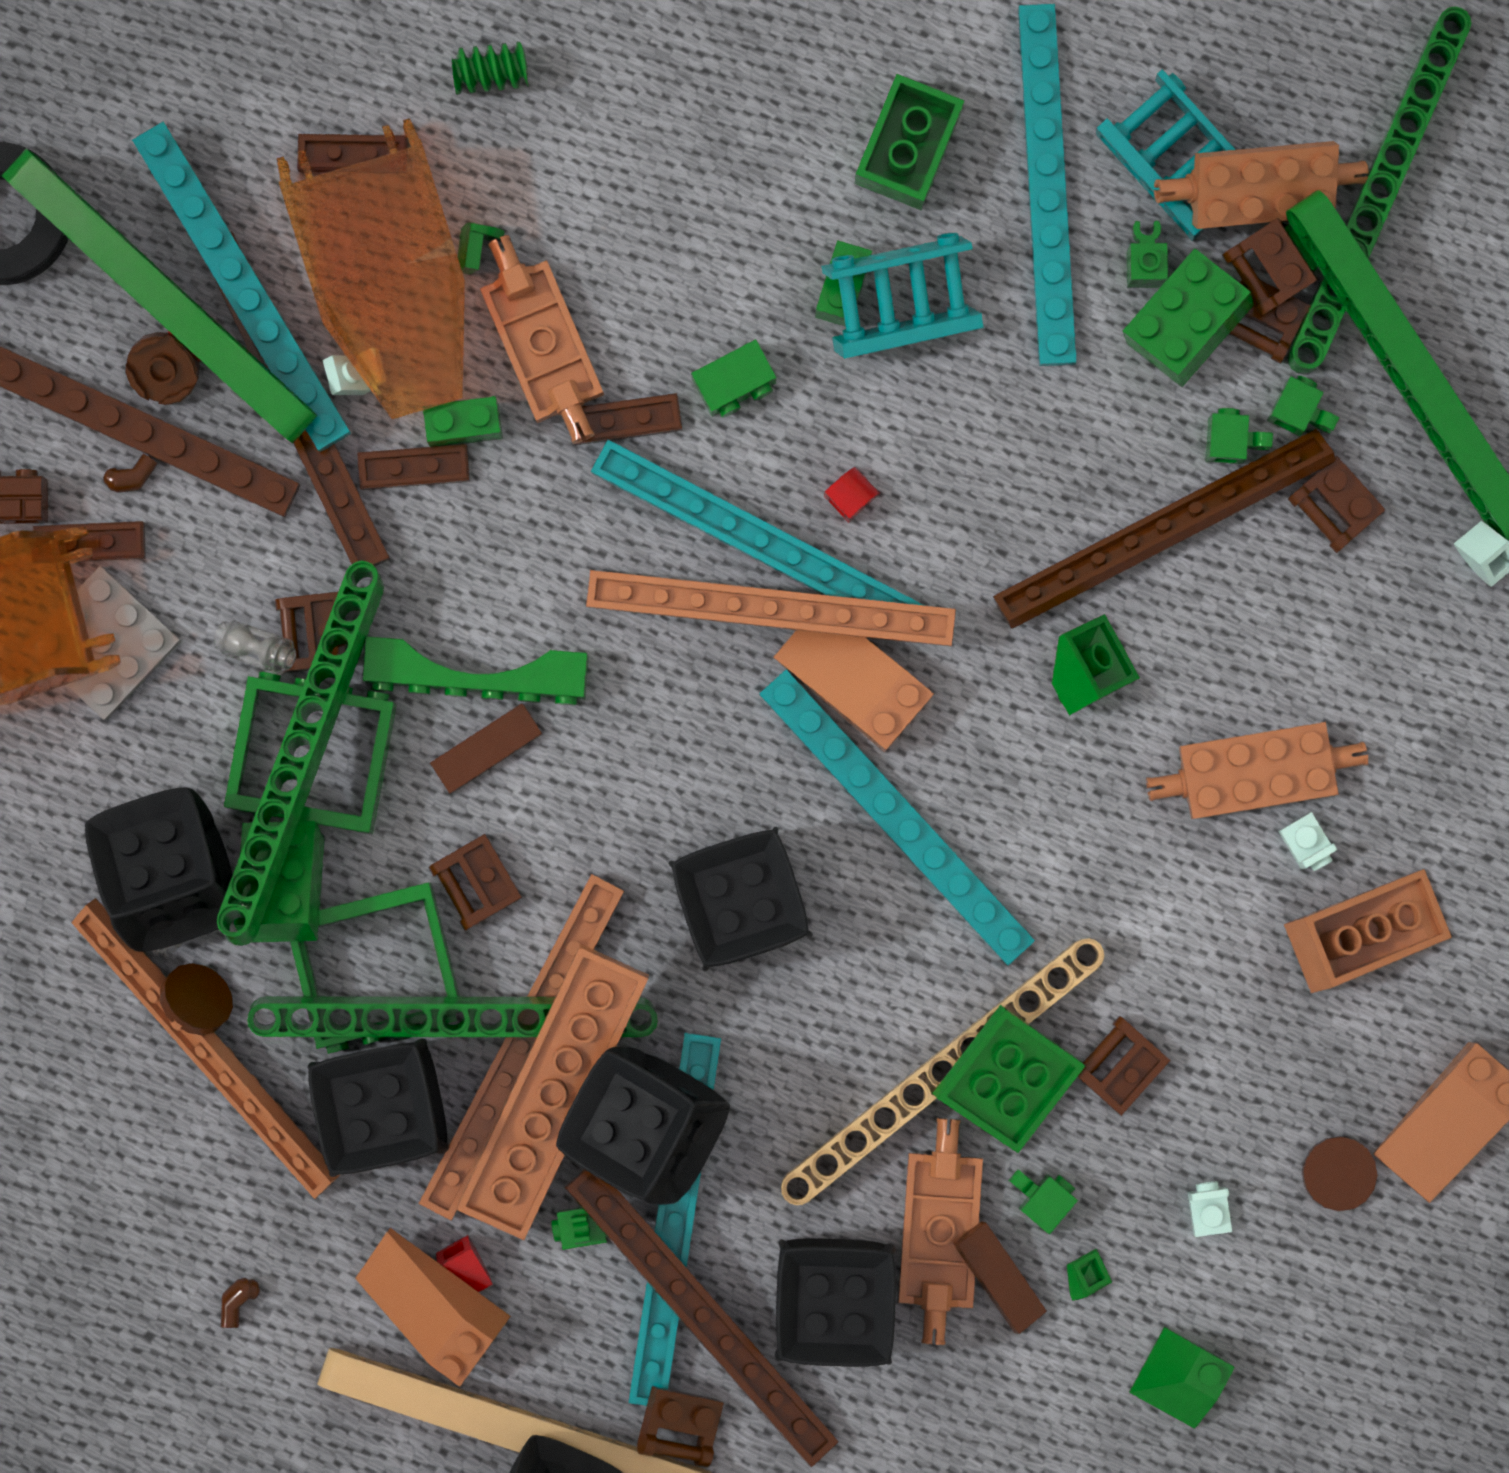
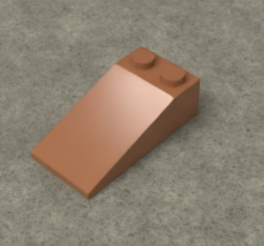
(856, 682)
(1367, 931)
(1449, 1122)
(431, 1306)

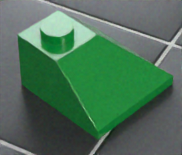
(1090, 665)
(1181, 1378)

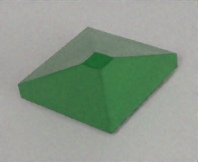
(1087, 1275)

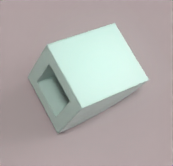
(1485, 552)

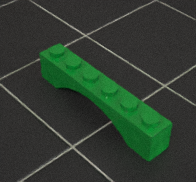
(551, 675)

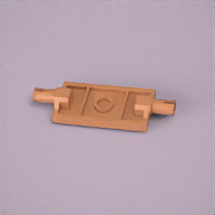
(1259, 182)
(541, 340)
(1257, 770)
(938, 1211)

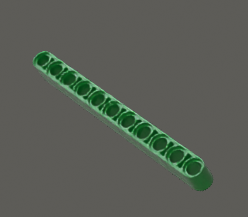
(1386, 174)
(159, 295)
(1403, 357)
(304, 768)
(397, 1024)

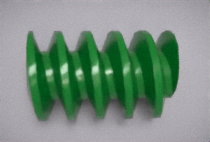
(489, 68)

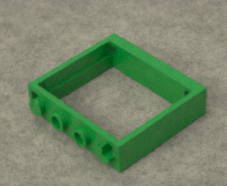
(374, 701)
(367, 906)

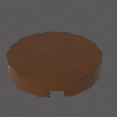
(162, 368)
(196, 998)
(1339, 1173)

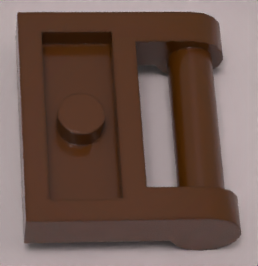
(1281, 260)
(1283, 319)
(1345, 496)
(317, 611)
(486, 876)
(1130, 1074)
(683, 1414)

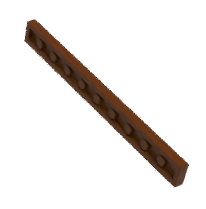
(146, 433)
(332, 485)
(1164, 528)
(703, 1316)

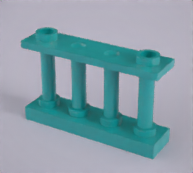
(1141, 162)
(925, 323)

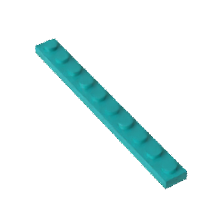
(1047, 185)
(239, 281)
(738, 527)
(896, 817)
(674, 1228)

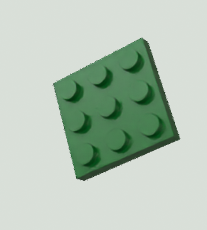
(1009, 1079)

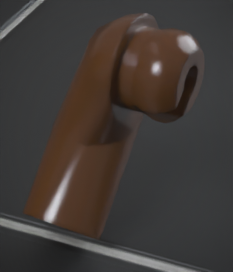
(130, 479)
(234, 1297)

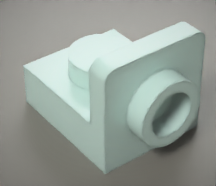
(343, 376)
(1308, 843)
(1209, 1209)

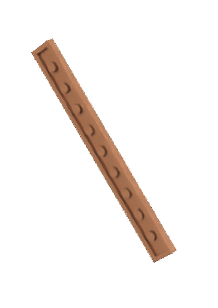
(771, 608)
(209, 1054)
(465, 1149)

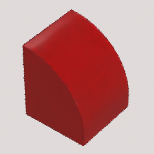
(851, 494)
(465, 1263)

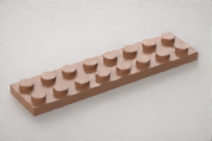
(522, 1148)

